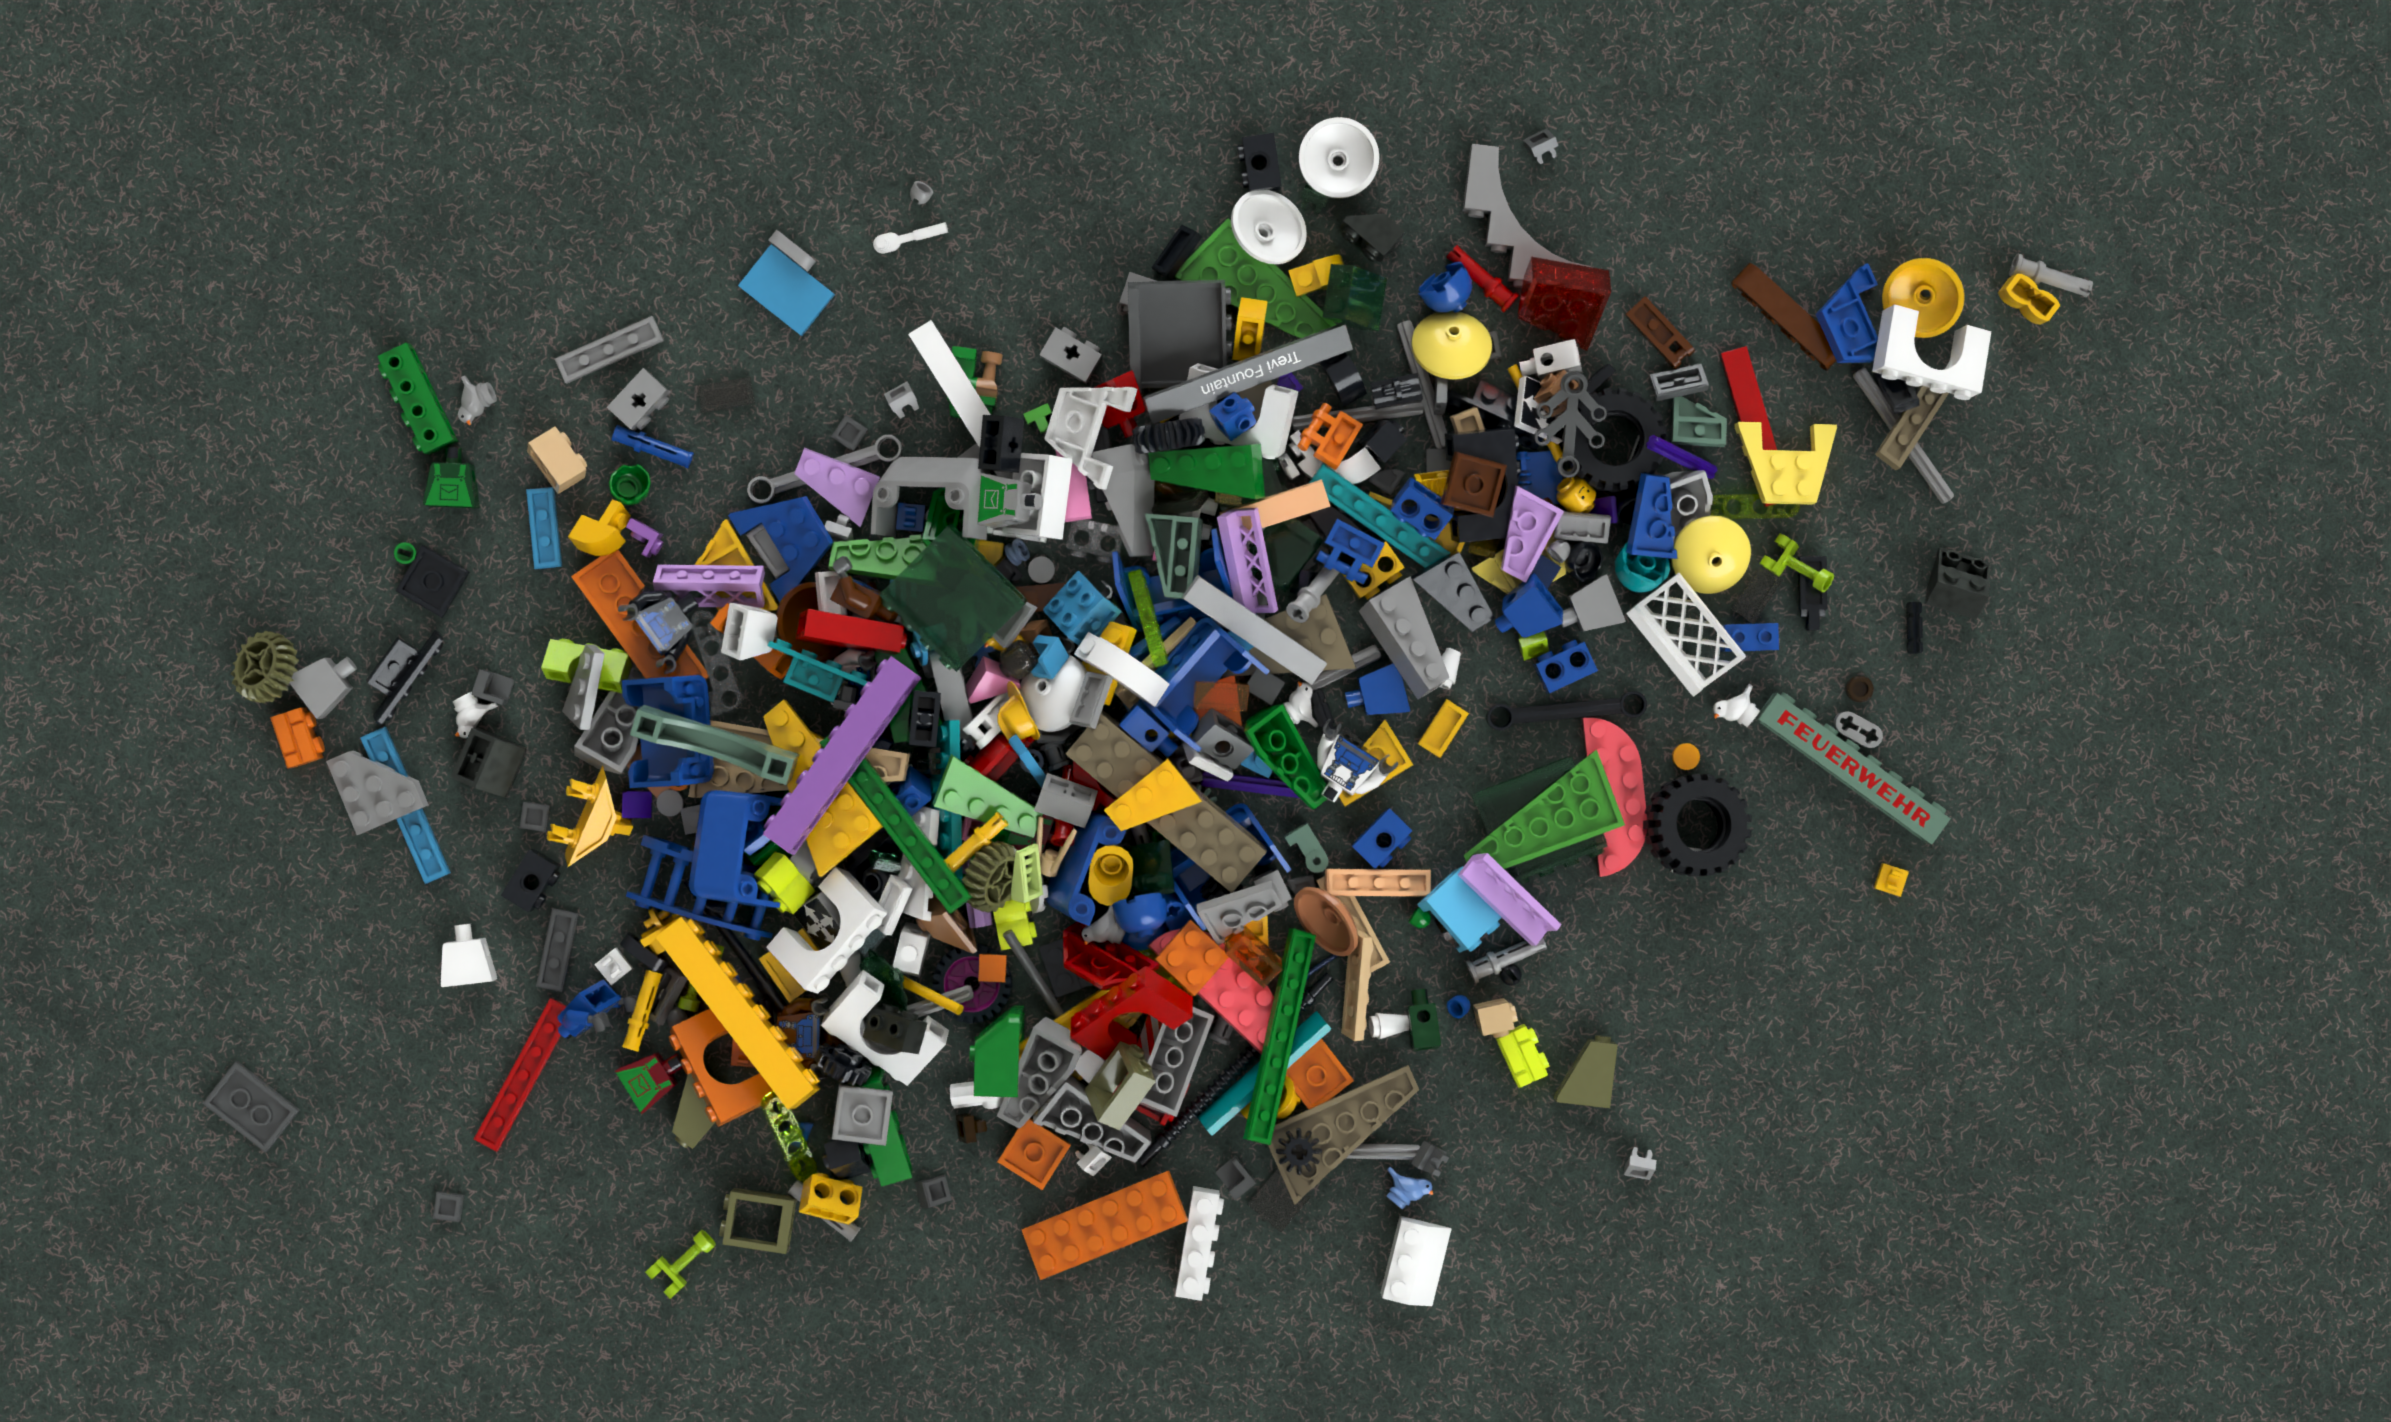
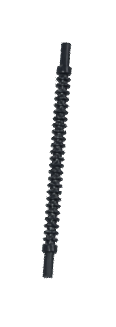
(1163, 1140)

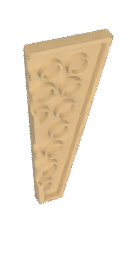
(729, 777)

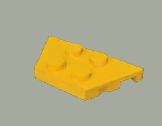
(728, 550)

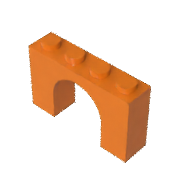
(723, 1100)

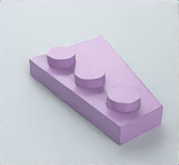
(838, 483)
(1528, 532)

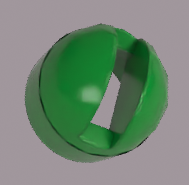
(401, 557)
(1419, 918)

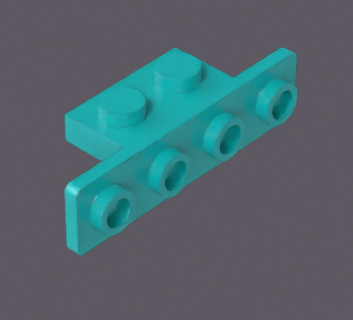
(814, 676)

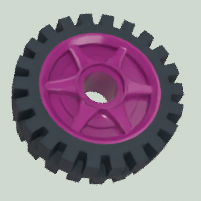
(987, 999)

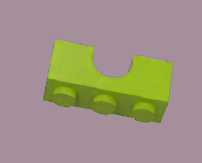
(563, 659)

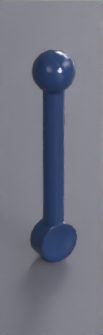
(1321, 964)

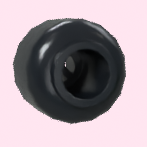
(875, 881)

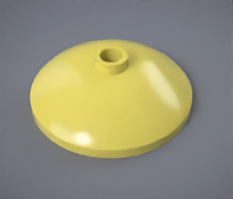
(1449, 354)
(1702, 542)

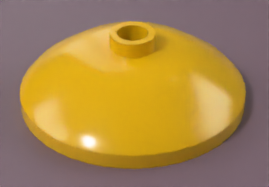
(1938, 310)

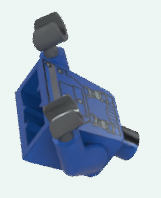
(590, 1010)

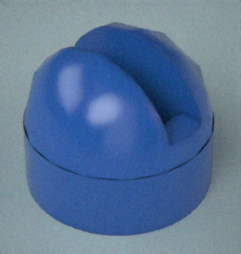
(1458, 1006)

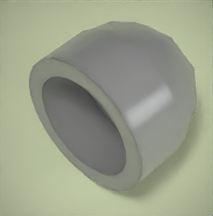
(921, 192)
(1559, 550)

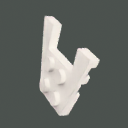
(1077, 424)

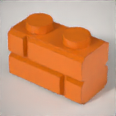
(298, 737)

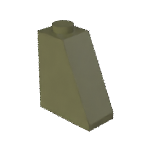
(1591, 1075)
(691, 1119)

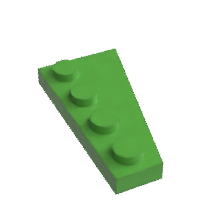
(878, 558)
(978, 797)

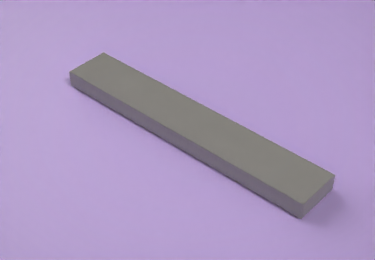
(1254, 629)

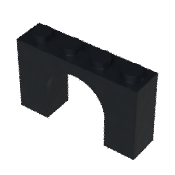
(1496, 446)

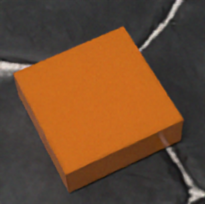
(992, 967)

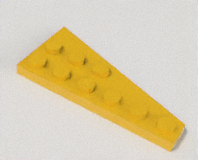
(848, 818)

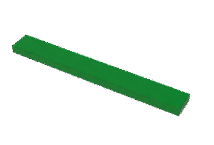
(908, 835)
(1279, 1036)

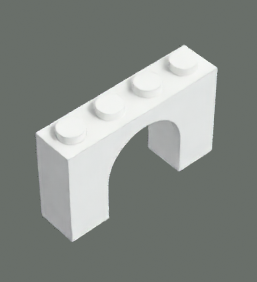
(1898, 358)
(1269, 431)
(858, 918)
(848, 1024)

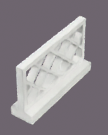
(1672, 651)

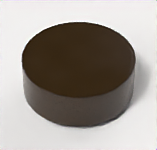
(1859, 689)

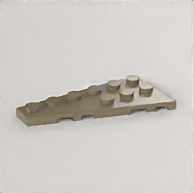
(1318, 634)
(1341, 1126)

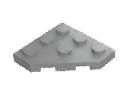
(374, 791)

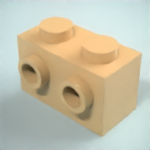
(557, 459)
(1495, 1017)

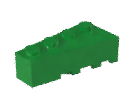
(1222, 469)

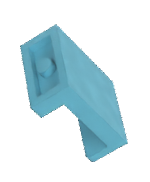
(1461, 911)

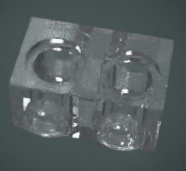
(1097, 532)

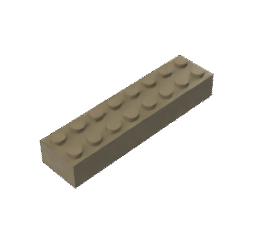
(1199, 830)

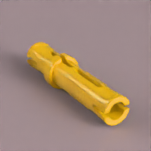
(973, 844)
(642, 1010)

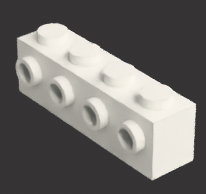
(1197, 1243)

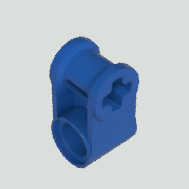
(1176, 912)

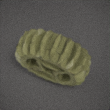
(264, 667)
(990, 876)

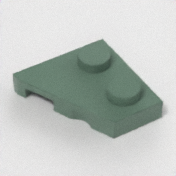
(1696, 425)

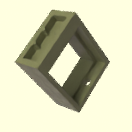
(1117, 1107)
(786, 1222)

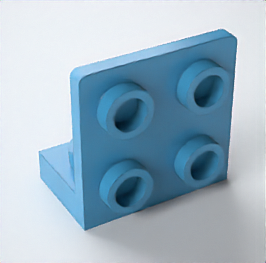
(1081, 609)

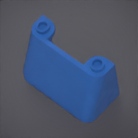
(667, 764)
(1066, 885)

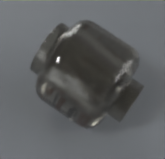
(1018, 659)

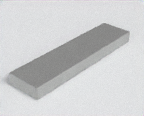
(609, 349)

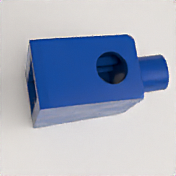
(1529, 609)
(1380, 692)
(1141, 719)

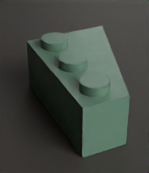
(1176, 551)

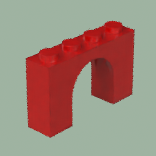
(1140, 992)

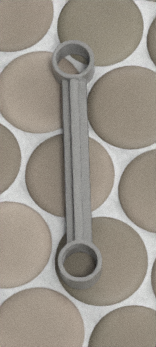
(856, 459)

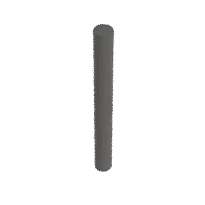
(1033, 973)

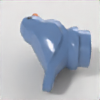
(1407, 1189)

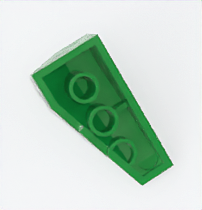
(1285, 753)

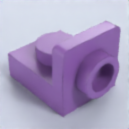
(642, 532)

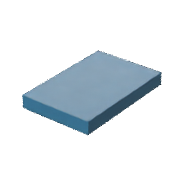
(786, 290)

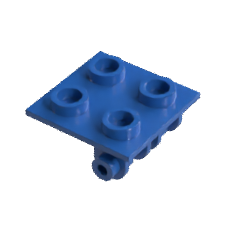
(1539, 474)

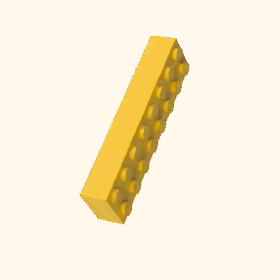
(738, 1012)

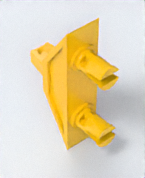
(595, 823)

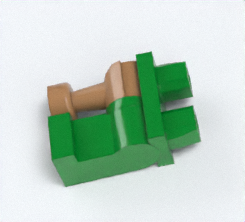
(984, 386)

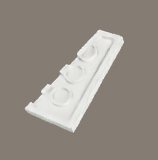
(917, 903)

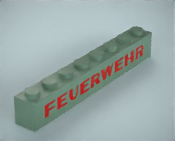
(1852, 768)

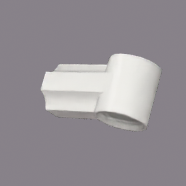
(963, 1096)

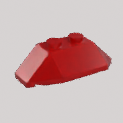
(996, 757)
(1101, 963)

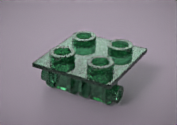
(1151, 869)
(889, 976)

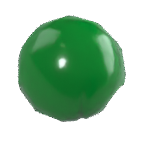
(622, 489)

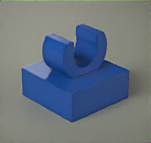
(910, 517)

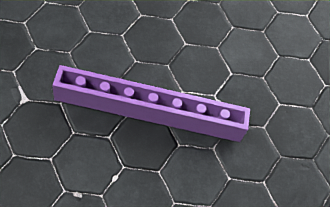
(841, 756)

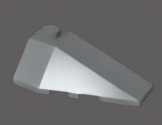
(1130, 496)
(1690, 497)
(1043, 1068)

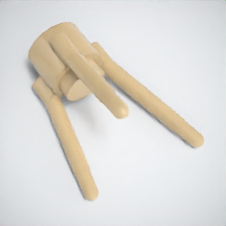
(1051, 859)

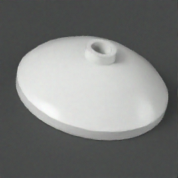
(1340, 139)
(1275, 219)
(1053, 705)

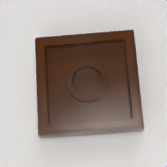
(1473, 484)

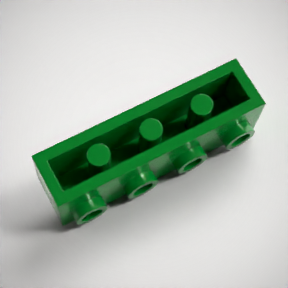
(417, 399)

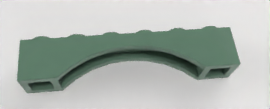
(680, 732)

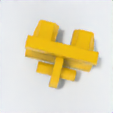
(649, 937)

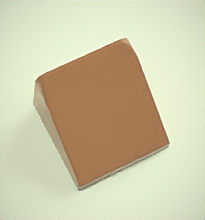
(1035, 628)

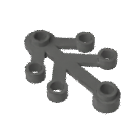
(1570, 419)

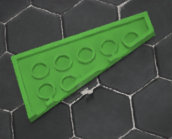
(1247, 277)
(1562, 815)

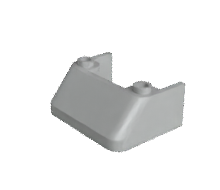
(958, 477)

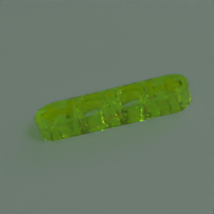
(1747, 511)
(1148, 618)
(791, 1135)

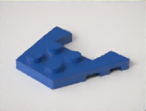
(1847, 321)
(796, 534)

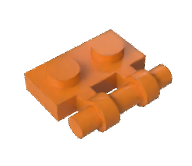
(1337, 439)

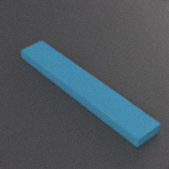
(413, 825)

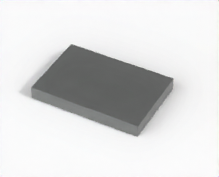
(251, 1106)

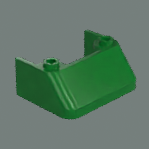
(997, 1055)

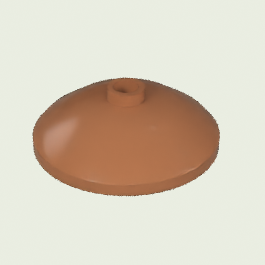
(1327, 919)

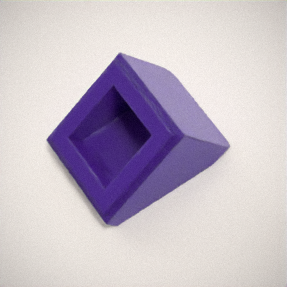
(1606, 506)
(636, 804)

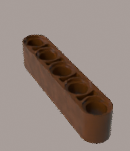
(1785, 312)

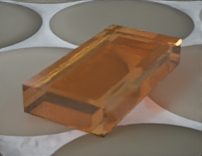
(1221, 696)

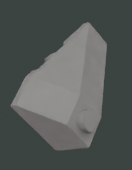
(609, 735)

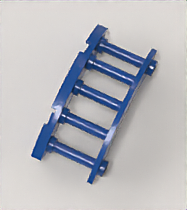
(682, 857)

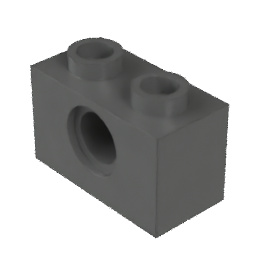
(1222, 739)

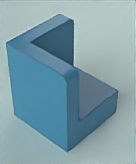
(1051, 656)

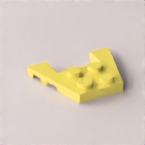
(1787, 475)

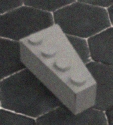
(1406, 636)
(1071, 1114)

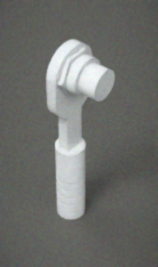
(891, 242)

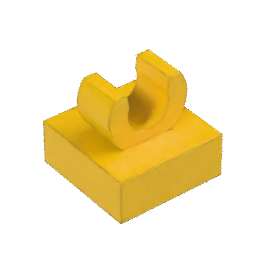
(1891, 879)

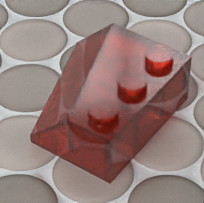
(1564, 298)

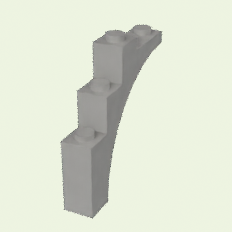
(1485, 196)

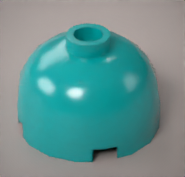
(1640, 572)

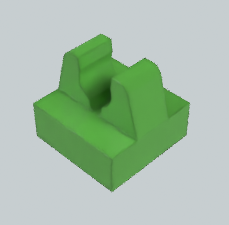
(1038, 415)

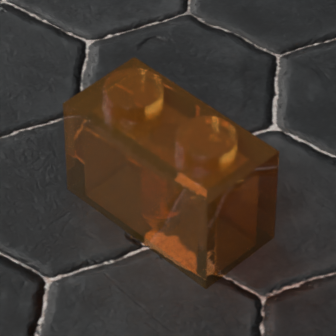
(1253, 956)

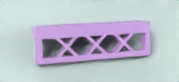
(1239, 559)
(709, 580)
(1508, 898)

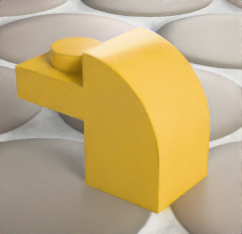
(1313, 275)
(601, 536)

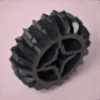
(1168, 435)

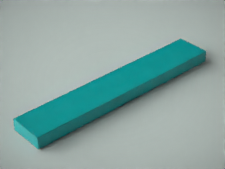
(1378, 518)
(1241, 1092)

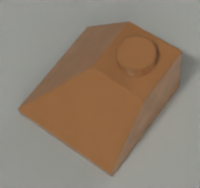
(948, 927)

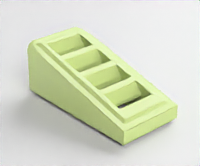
(1027, 881)

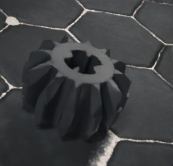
(1292, 1156)

